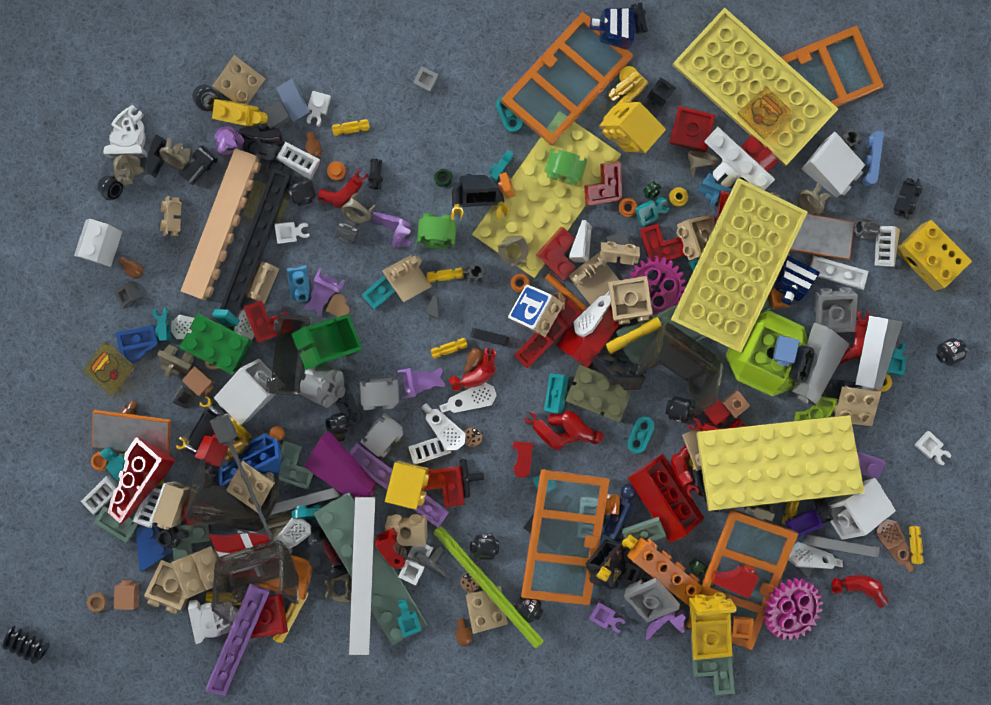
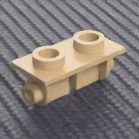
(170, 209)
(628, 253)
(263, 282)

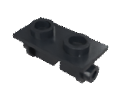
(911, 191)

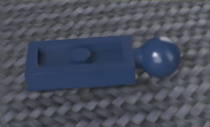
(614, 524)

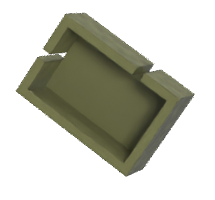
(597, 394)

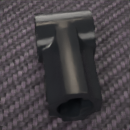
(201, 162)

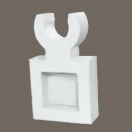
(318, 105)
(287, 232)
(930, 447)

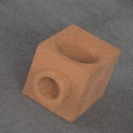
(199, 381)
(735, 404)
(126, 595)

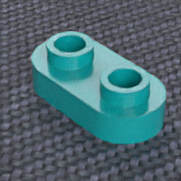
(507, 116)
(641, 435)
(303, 512)

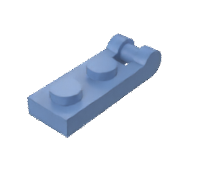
(872, 160)

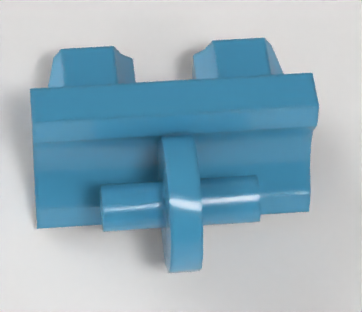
(712, 189)
(299, 283)

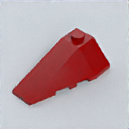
(586, 348)
(142, 472)

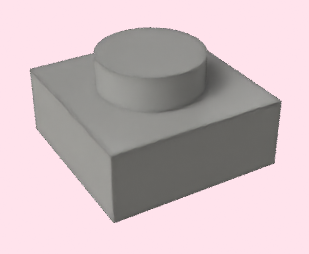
(425, 79)

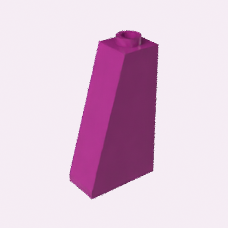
(339, 469)

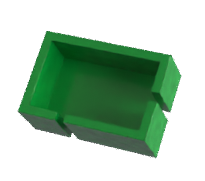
(327, 341)
(216, 344)

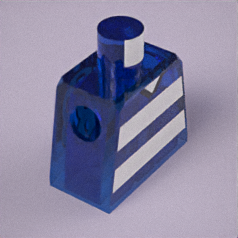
(615, 27)
(795, 280)

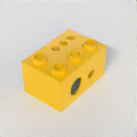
(632, 129)
(935, 254)
(407, 485)

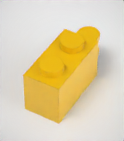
(238, 113)

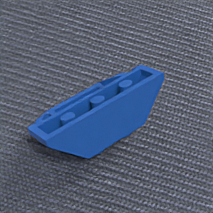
(262, 455)

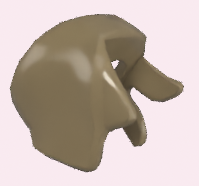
(176, 155)
(700, 159)
(131, 168)
(812, 201)
(350, 214)
(519, 240)
(346, 598)

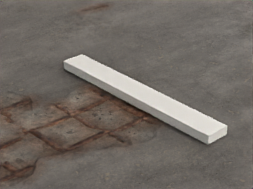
(362, 575)

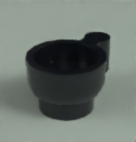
(337, 425)
(171, 538)

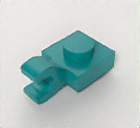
(163, 329)
(116, 463)
(408, 620)

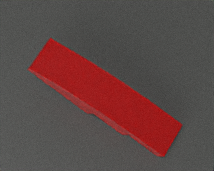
(538, 344)

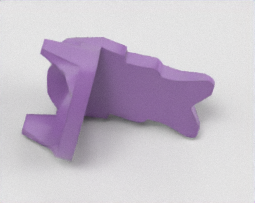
(226, 137)
(401, 227)
(323, 288)
(416, 382)
(676, 619)

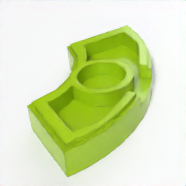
(822, 409)

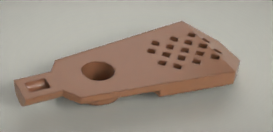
(896, 545)

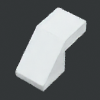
(413, 567)

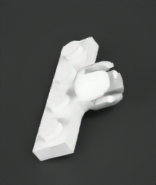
(736, 162)

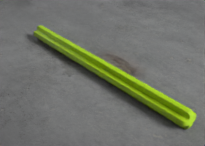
(487, 585)

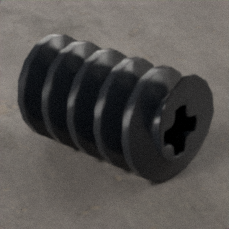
(23, 646)

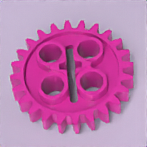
(669, 296)
(792, 609)

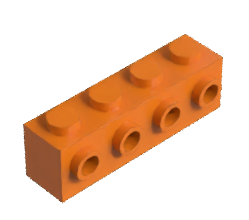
(668, 573)

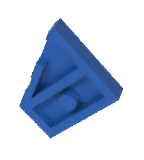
(136, 342)
(148, 548)

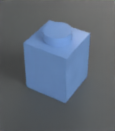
(785, 351)

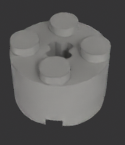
(323, 385)
(379, 393)
(382, 435)

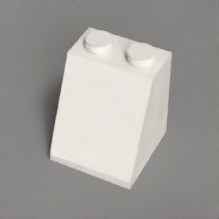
(834, 165)
(98, 242)
(246, 392)
(860, 513)

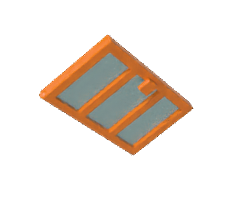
(837, 67)
(565, 80)
(564, 536)
(760, 546)

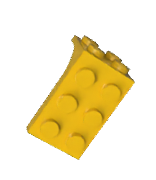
(711, 625)

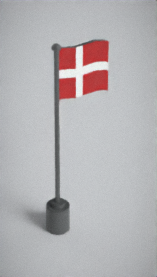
(231, 543)

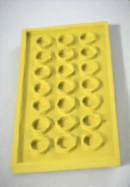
(734, 65)
(541, 202)
(739, 265)
(779, 463)

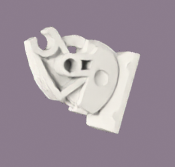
(126, 136)
(206, 622)

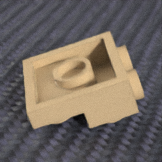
(695, 235)
(630, 300)
(196, 571)
(165, 589)

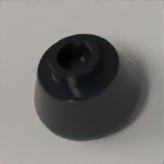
(110, 187)

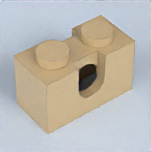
(417, 531)

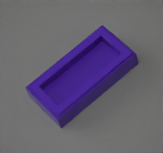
(805, 522)

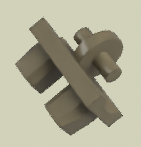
(175, 365)

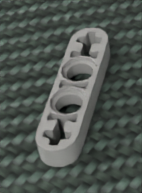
(309, 500)
(841, 545)

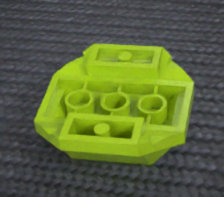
(754, 366)

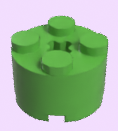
(565, 166)
(436, 232)

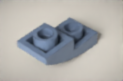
(292, 100)

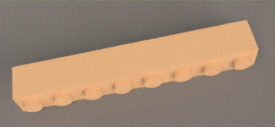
(220, 225)

